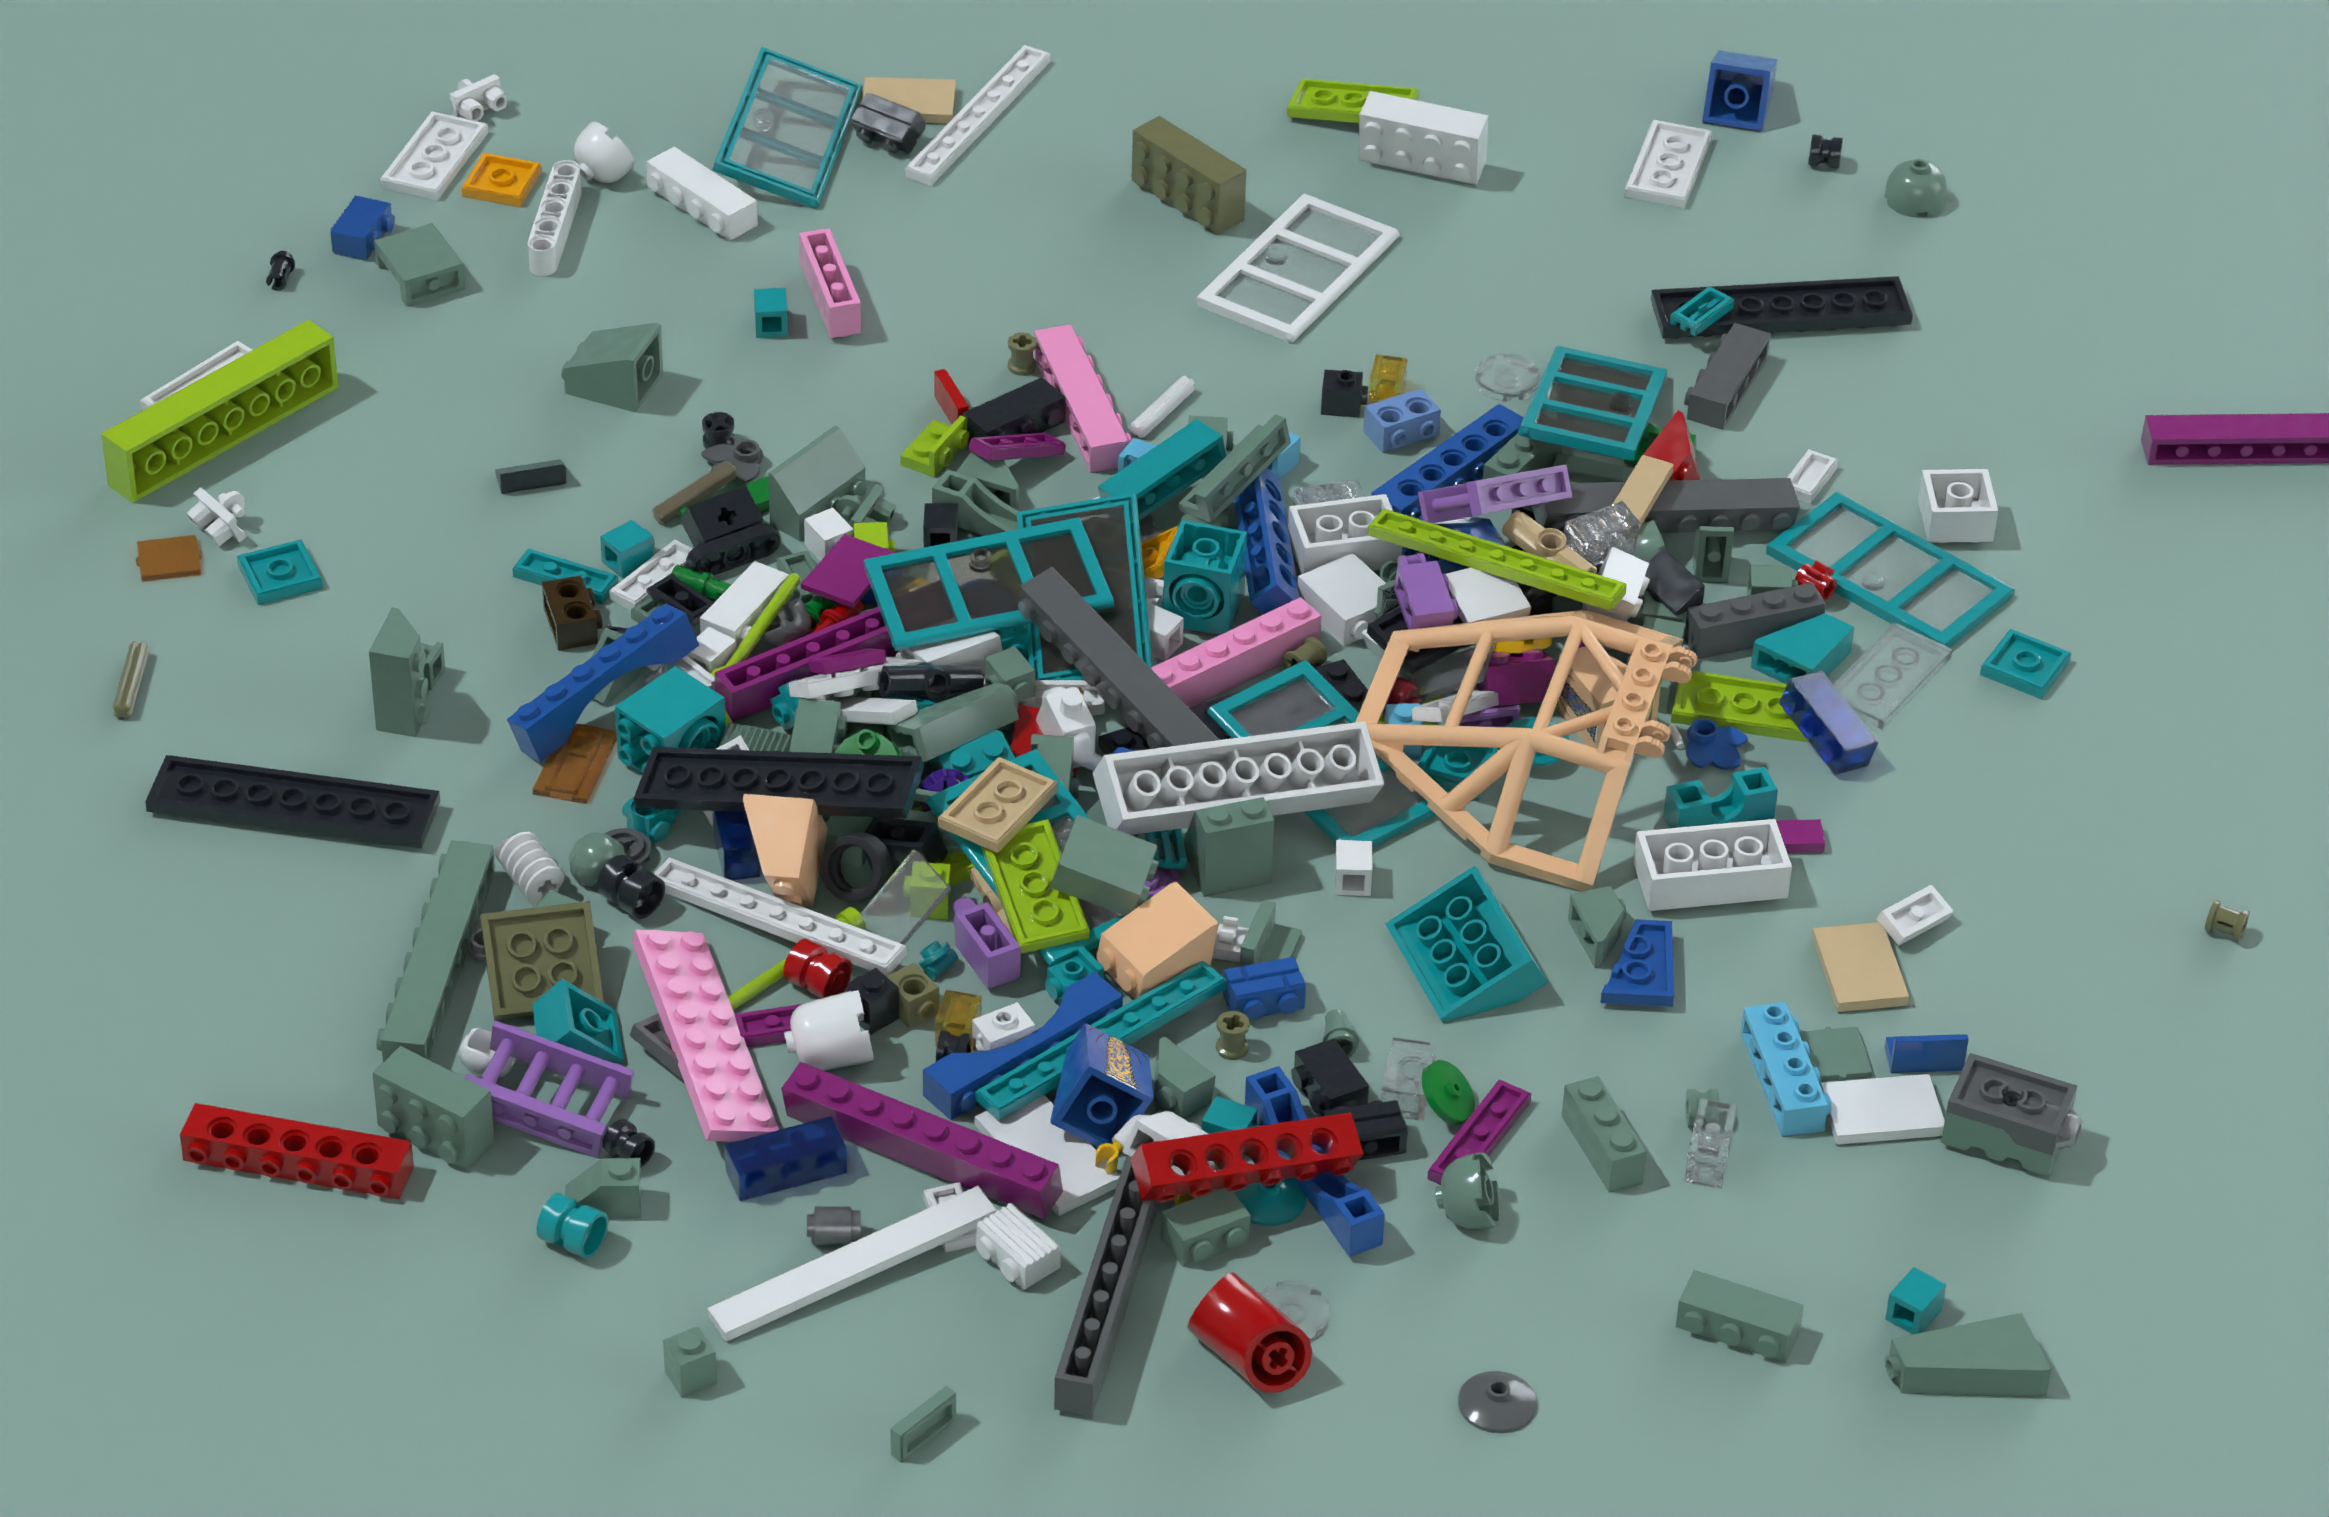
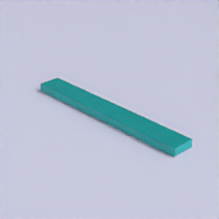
(1126, 1024)

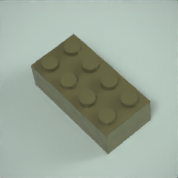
(1188, 175)

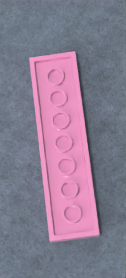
(704, 1035)

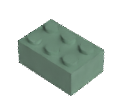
(433, 1108)

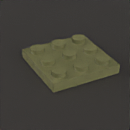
(534, 951)

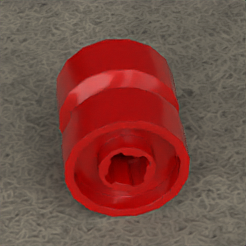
(813, 968)

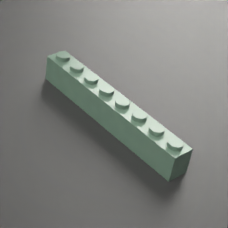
(438, 950)

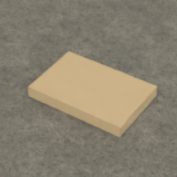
(928, 96)
(998, 804)
(1860, 967)

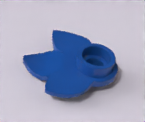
(1714, 744)

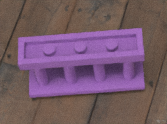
(1495, 494)
(546, 1119)

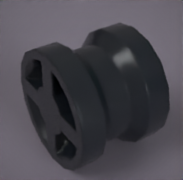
(718, 429)
(951, 1043)

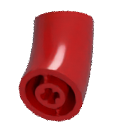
(1252, 1335)

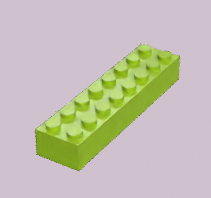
(219, 411)

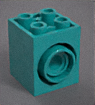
(1205, 576)
(671, 714)

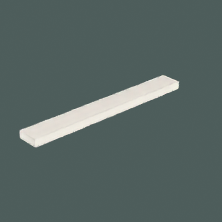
(977, 115)
(779, 916)
(850, 1264)

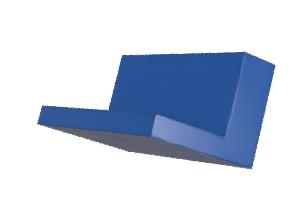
(1926, 1053)

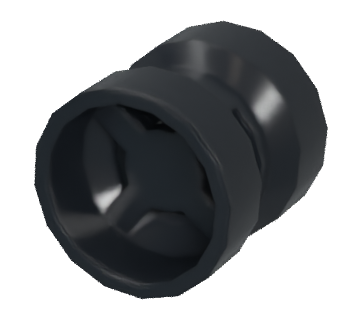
(1825, 151)
(624, 1141)

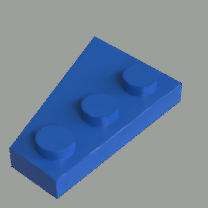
(1644, 968)

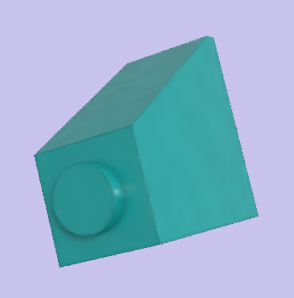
(1803, 648)

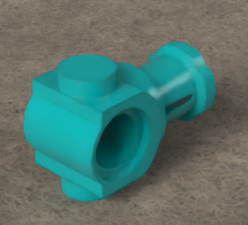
(651, 822)

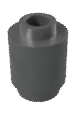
(834, 1225)

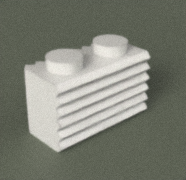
(1017, 1246)

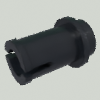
(281, 265)

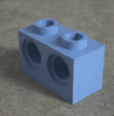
(1401, 420)

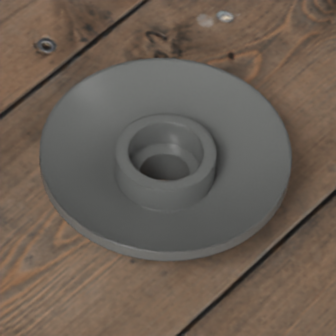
(1497, 1402)

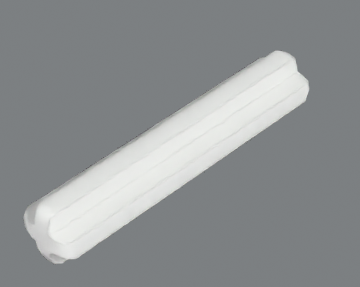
(1162, 407)

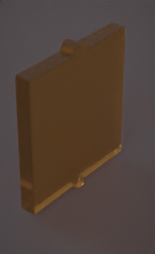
(168, 558)

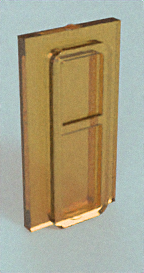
(577, 765)

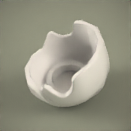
(476, 1053)

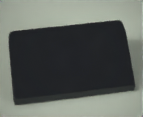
(531, 476)
(1673, 583)
(680, 596)

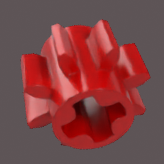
(1820, 576)

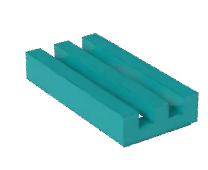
(1706, 313)
(1178, 844)

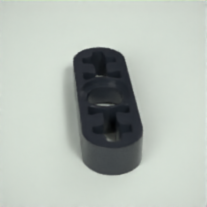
(754, 544)

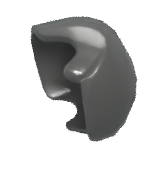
(791, 625)

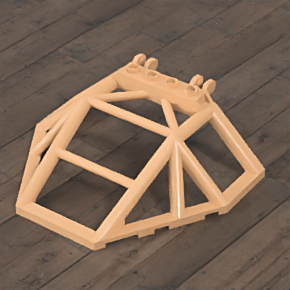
(1625, 733)

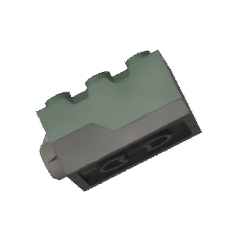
(2011, 1114)

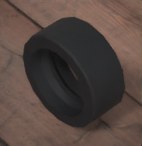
(832, 873)

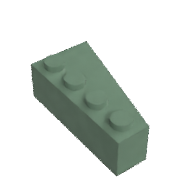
(818, 728)

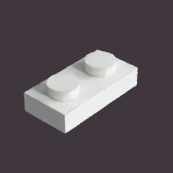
(1915, 915)

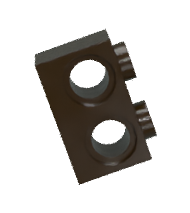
(571, 612)

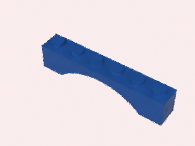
(549, 718)
(955, 1078)
(1343, 1206)

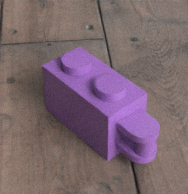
(1423, 593)
(986, 943)

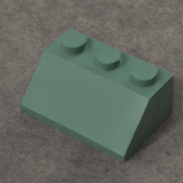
(814, 481)
(398, 677)

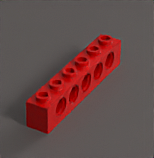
(1332, 1133)
(297, 1151)

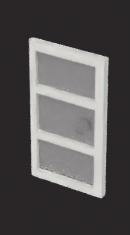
(1297, 268)

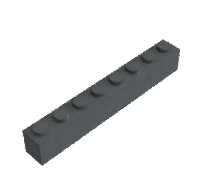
(1691, 504)
(1109, 663)
(1104, 1297)

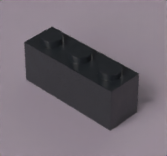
(1021, 411)

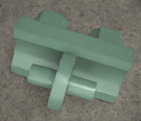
(873, 506)

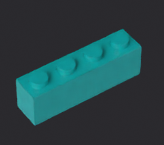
(1168, 467)

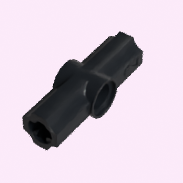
(914, 679)

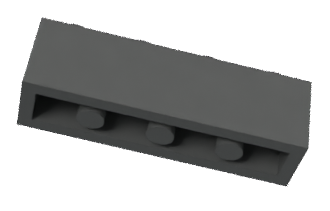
(1727, 376)
(1740, 621)

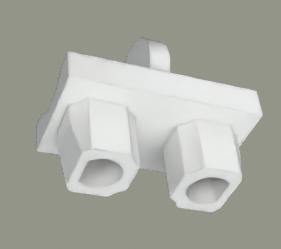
(475, 98)
(222, 512)

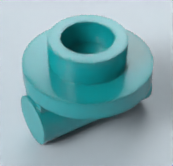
(937, 958)

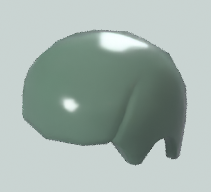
(591, 855)

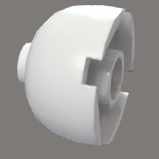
(600, 156)

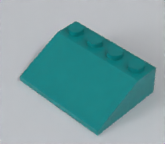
(1465, 949)

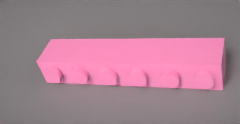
(1087, 407)
(1239, 653)

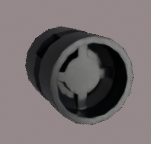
(631, 886)

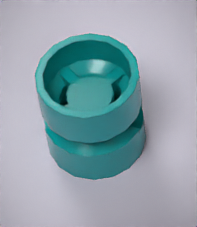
(572, 1225)

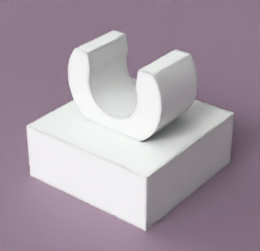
(1229, 940)

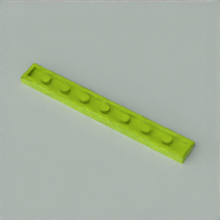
(1497, 559)

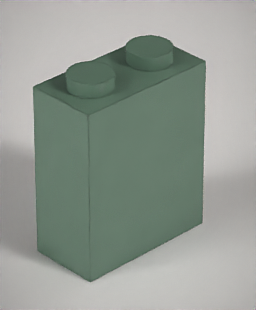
(1105, 866)

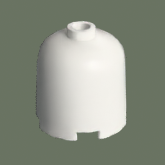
(828, 1032)

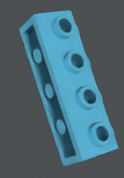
(1785, 1069)

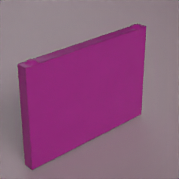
(842, 572)

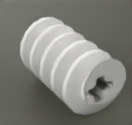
(529, 866)

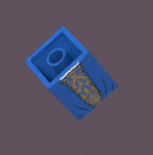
(1101, 1086)

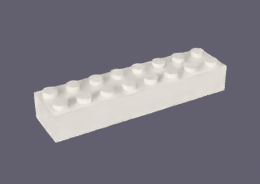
(1289, 769)

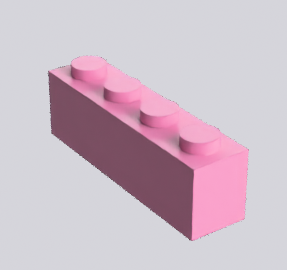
(830, 283)

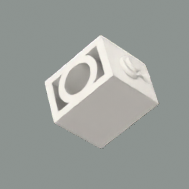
(1001, 1028)

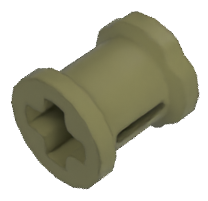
(1022, 358)
(1310, 650)
(2227, 920)
(1232, 1039)

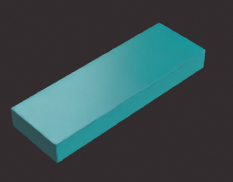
(542, 567)

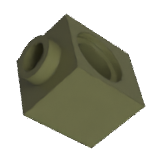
(916, 995)

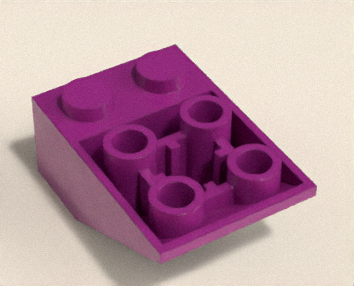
(1518, 676)

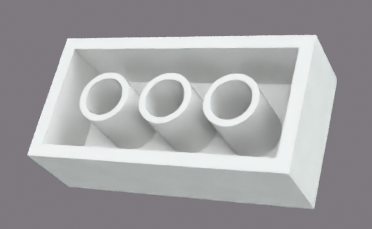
(1423, 137)
(1712, 864)

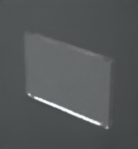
(1447, 673)
(905, 900)

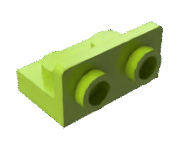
(936, 447)

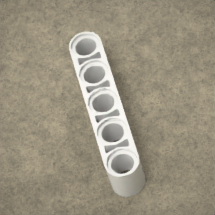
(554, 218)

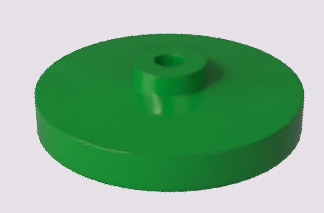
(1448, 1092)

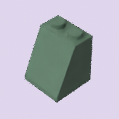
(616, 366)
(1231, 846)

